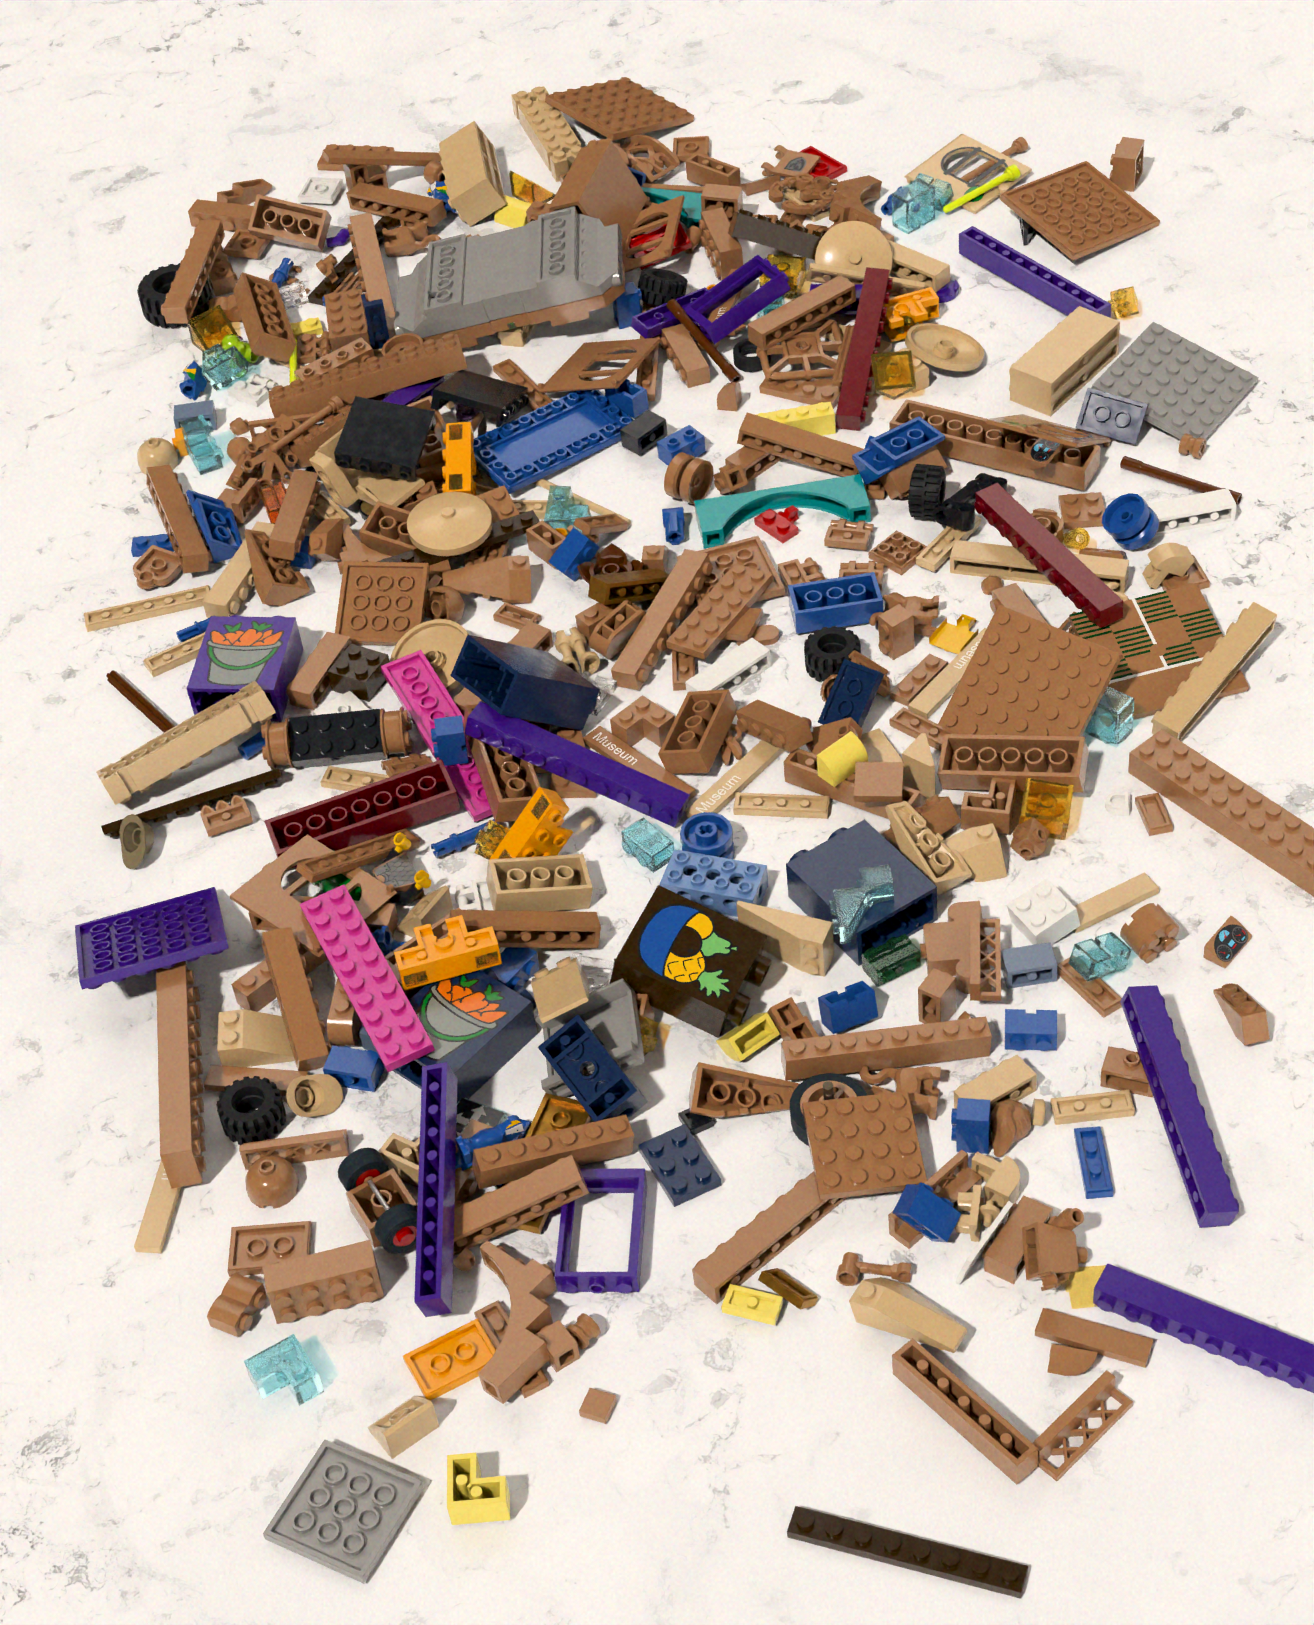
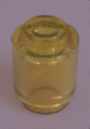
(1070, 538)

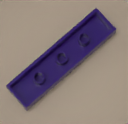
(652, 321)

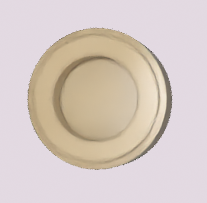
(1038, 1112)

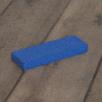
(1093, 1162)

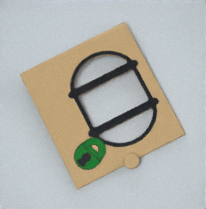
(935, 168)

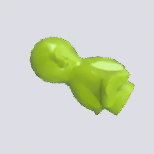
(243, 347)

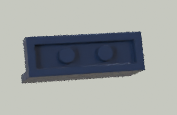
(375, 322)

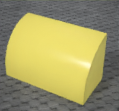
(513, 213)
(840, 759)
(748, 1036)

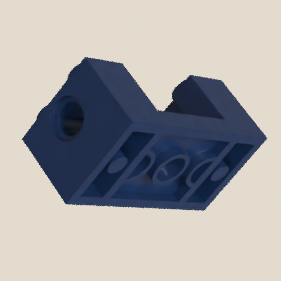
(608, 1089)

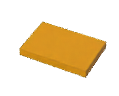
(450, 1359)

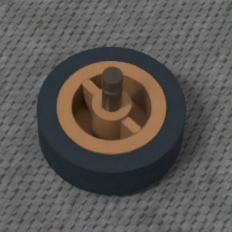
(819, 1088)

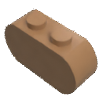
(616, 629)
(342, 1020)

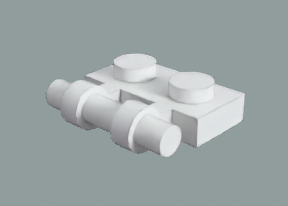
(248, 391)
(478, 891)

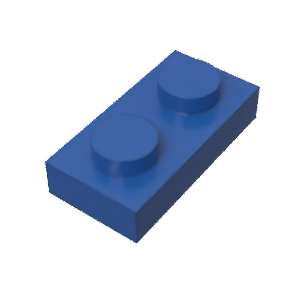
(143, 543)

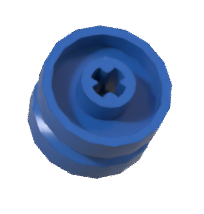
(1130, 521)
(708, 835)

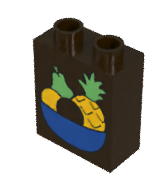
(692, 961)

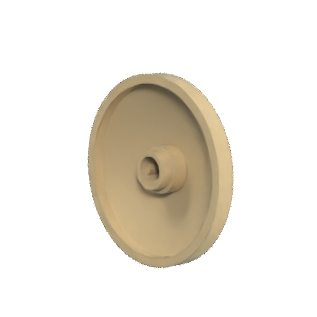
(854, 247)
(944, 347)
(449, 523)
(441, 644)

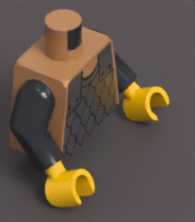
(401, 874)

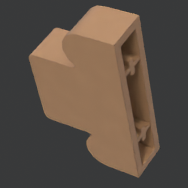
(948, 946)

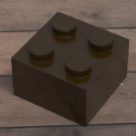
(358, 672)

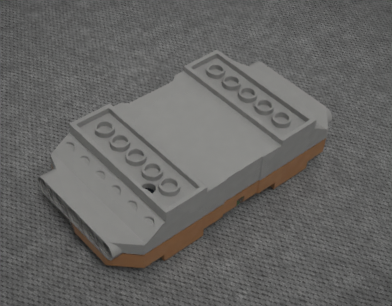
(513, 278)

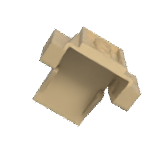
(350, 485)

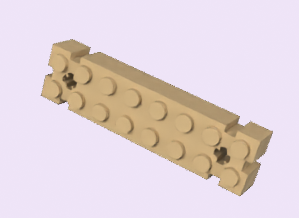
(546, 130)
(185, 743)

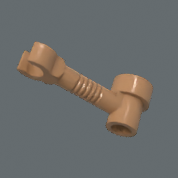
(326, 267)
(851, 1268)

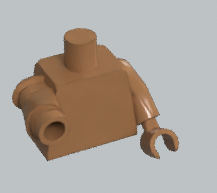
(829, 733)
(1052, 1249)

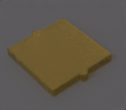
(1081, 1286)

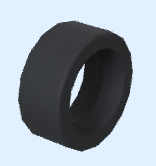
(745, 363)

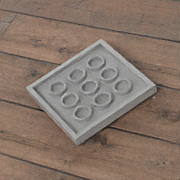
(343, 1511)

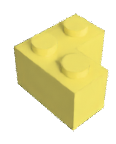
(472, 1497)

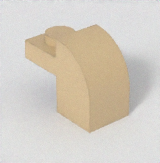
(1167, 559)
(1001, 1178)

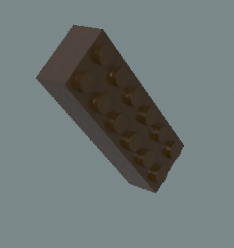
(774, 235)

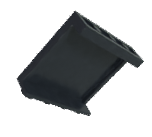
(481, 393)
(384, 438)

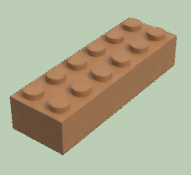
(264, 318)
(973, 760)
(505, 778)

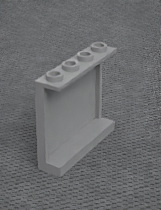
(613, 1018)

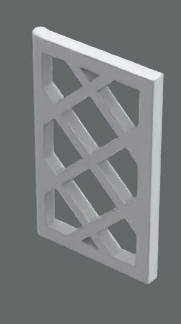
(988, 1236)

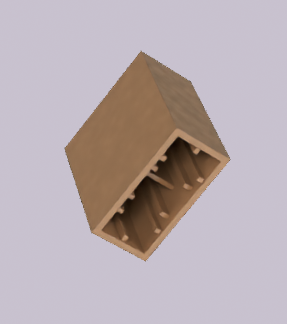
(601, 188)

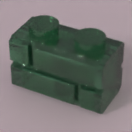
(891, 960)

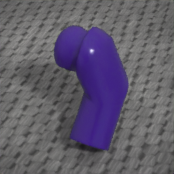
(339, 240)

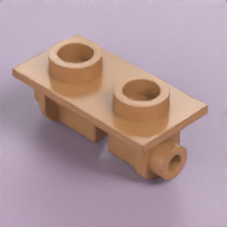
(238, 477)

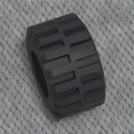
(661, 285)
(926, 490)
(827, 650)
(249, 1095)

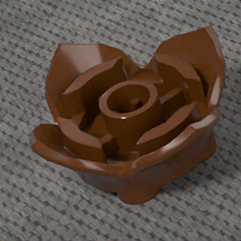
(609, 561)

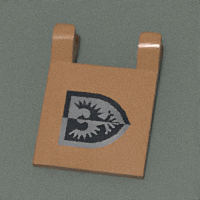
(791, 163)

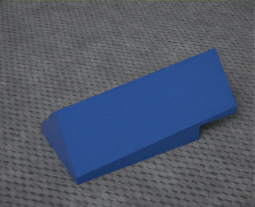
(895, 448)
(216, 525)

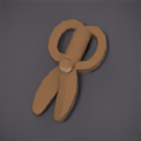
(731, 744)

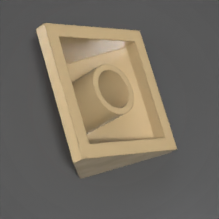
(919, 767)
(427, 911)
(405, 1425)

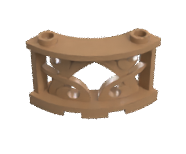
(658, 156)

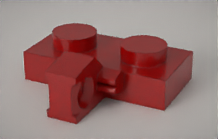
(779, 524)

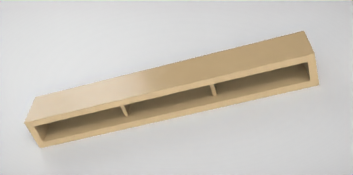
(1010, 564)
(1215, 671)

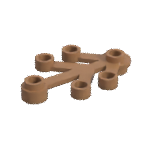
(270, 457)

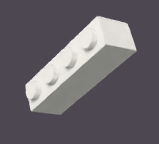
(1194, 511)
(732, 669)

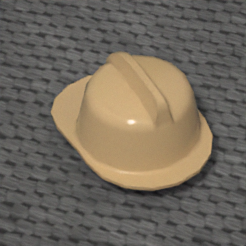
(314, 1095)

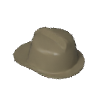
(135, 840)

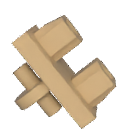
(979, 1212)

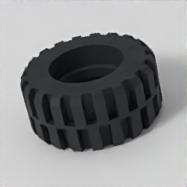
(153, 292)

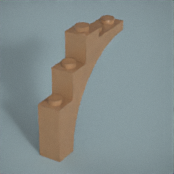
(850, 201)
(357, 551)
(522, 1347)

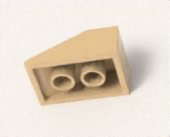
(252, 1039)

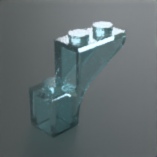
(852, 903)

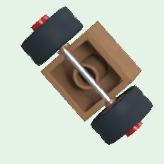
(379, 1201)

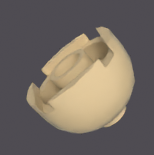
(156, 453)

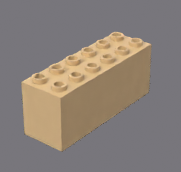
(471, 174)
(1064, 361)

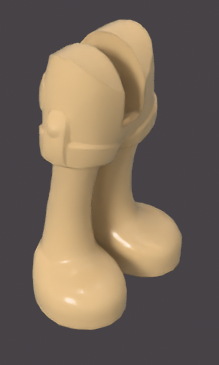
(576, 643)

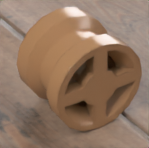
(584, 1330)

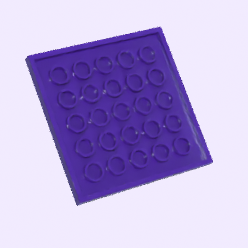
(149, 938)

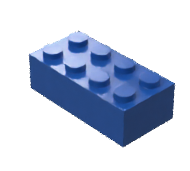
(834, 602)

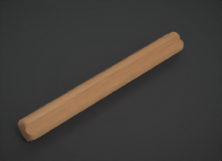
(842, 358)

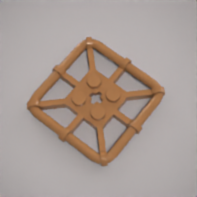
(803, 349)

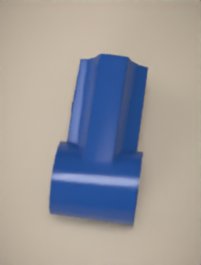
(673, 523)

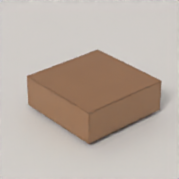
(597, 1405)

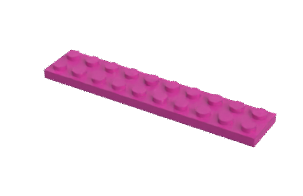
(425, 700)
(367, 978)

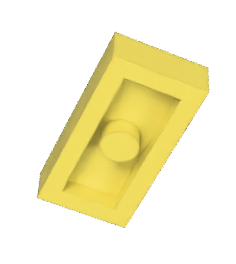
(309, 326)
(752, 1304)

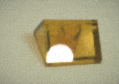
(528, 190)
(210, 328)
(893, 373)

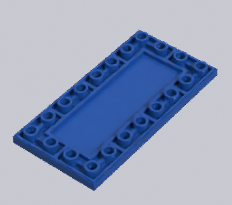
(549, 438)

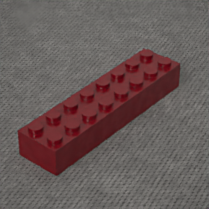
(369, 810)

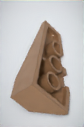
(273, 576)
(500, 578)
(732, 1092)

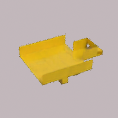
(953, 637)

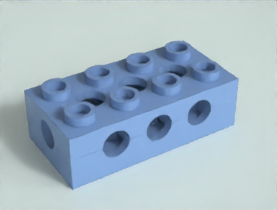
(715, 880)

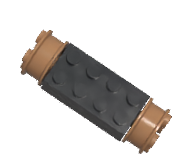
(337, 738)

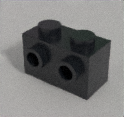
(643, 432)

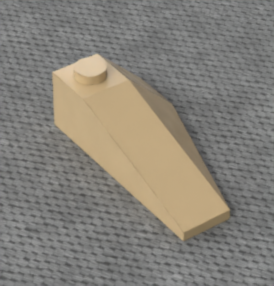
(925, 848)
(981, 852)
(905, 1313)

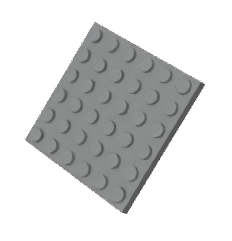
(1179, 380)

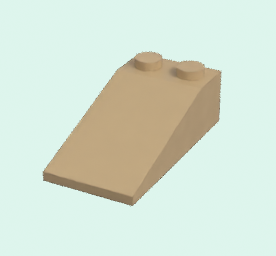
(791, 937)
(560, 988)

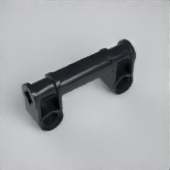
(958, 510)

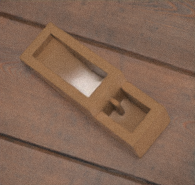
(244, 192)
(790, 1021)

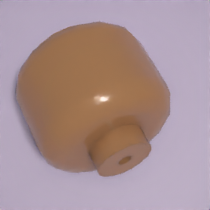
(239, 426)
(991, 583)

